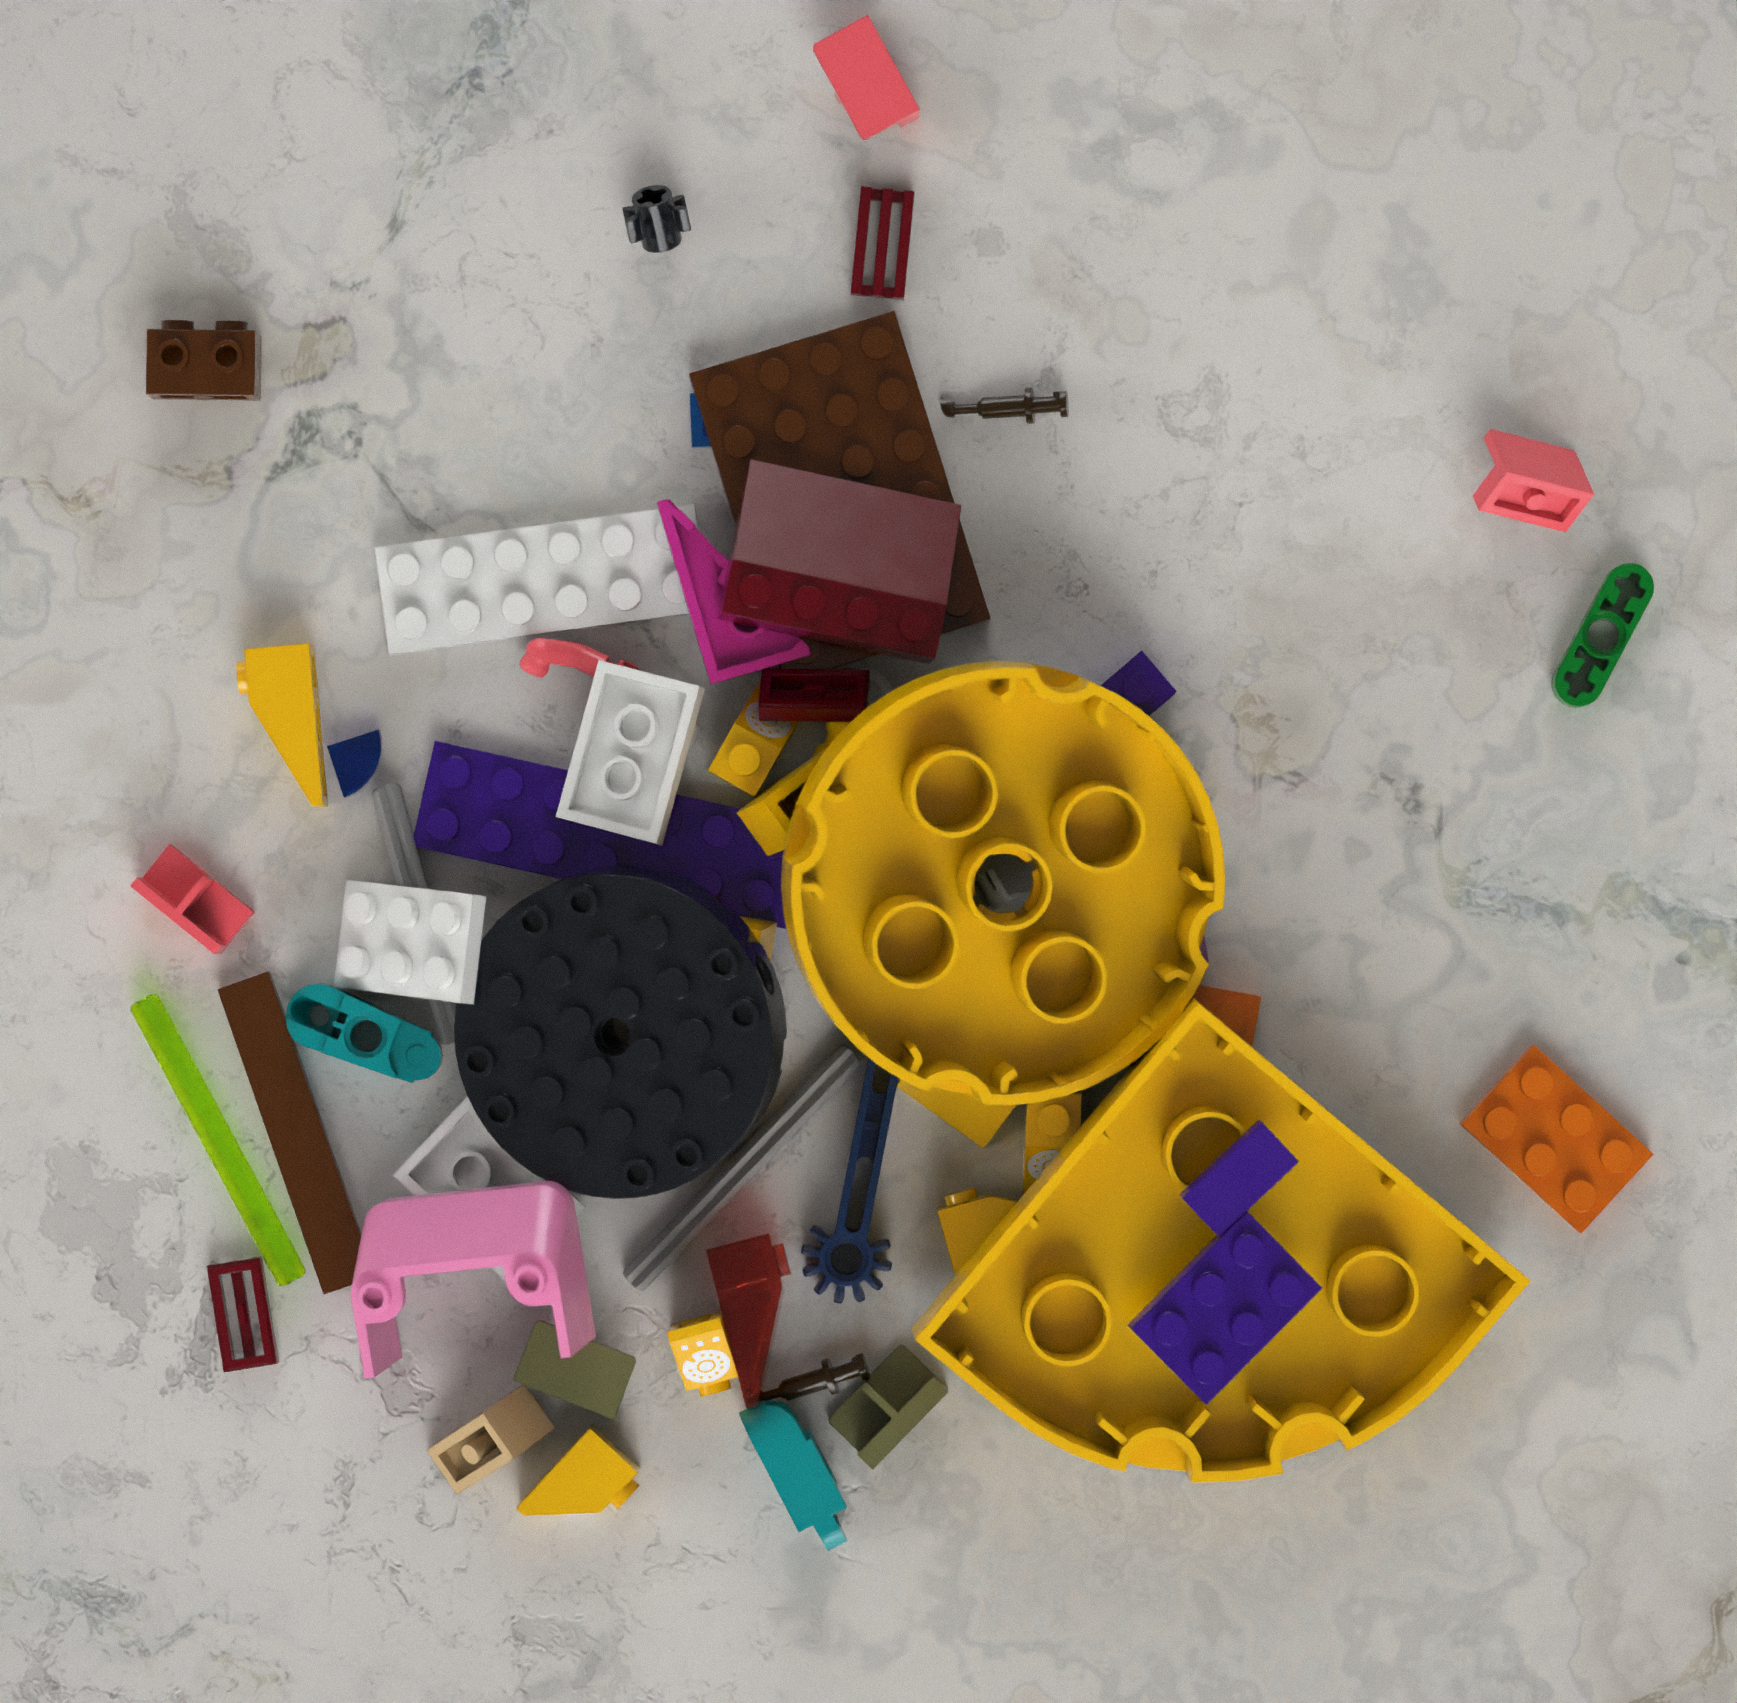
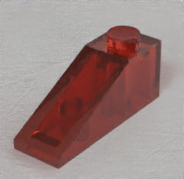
(750, 1300)

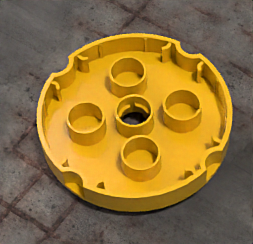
(890, 859)

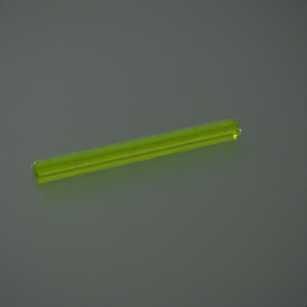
(217, 1140)

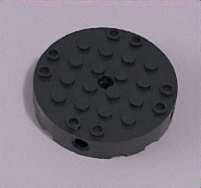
(698, 1016)

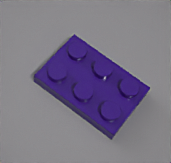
(1224, 1307)

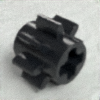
(656, 218)

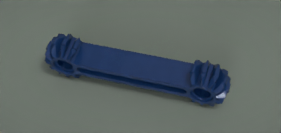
(869, 1142)

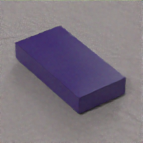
(1238, 1178)

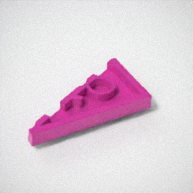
(725, 646)

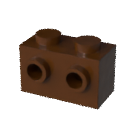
(203, 362)

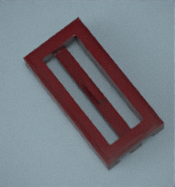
(886, 197)
(813, 695)
(263, 1309)

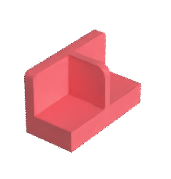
(866, 79)
(1533, 482)
(193, 900)

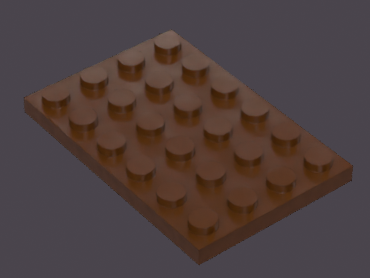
(842, 411)

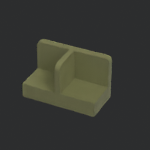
(590, 1378)
(887, 1405)

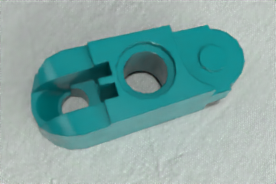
(405, 1048)
(796, 1469)

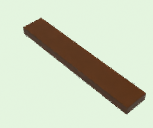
(294, 1128)

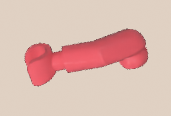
(543, 651)

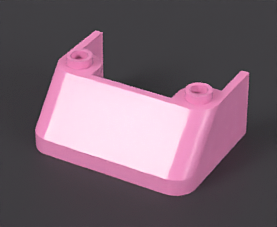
(514, 1226)

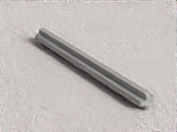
(742, 1168)

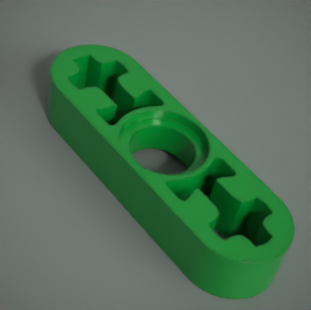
(1633, 606)

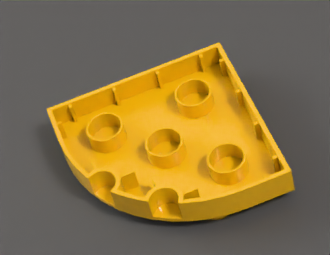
(1104, 1230)

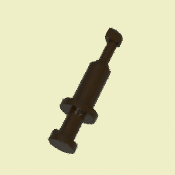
(1012, 406)
(819, 1379)

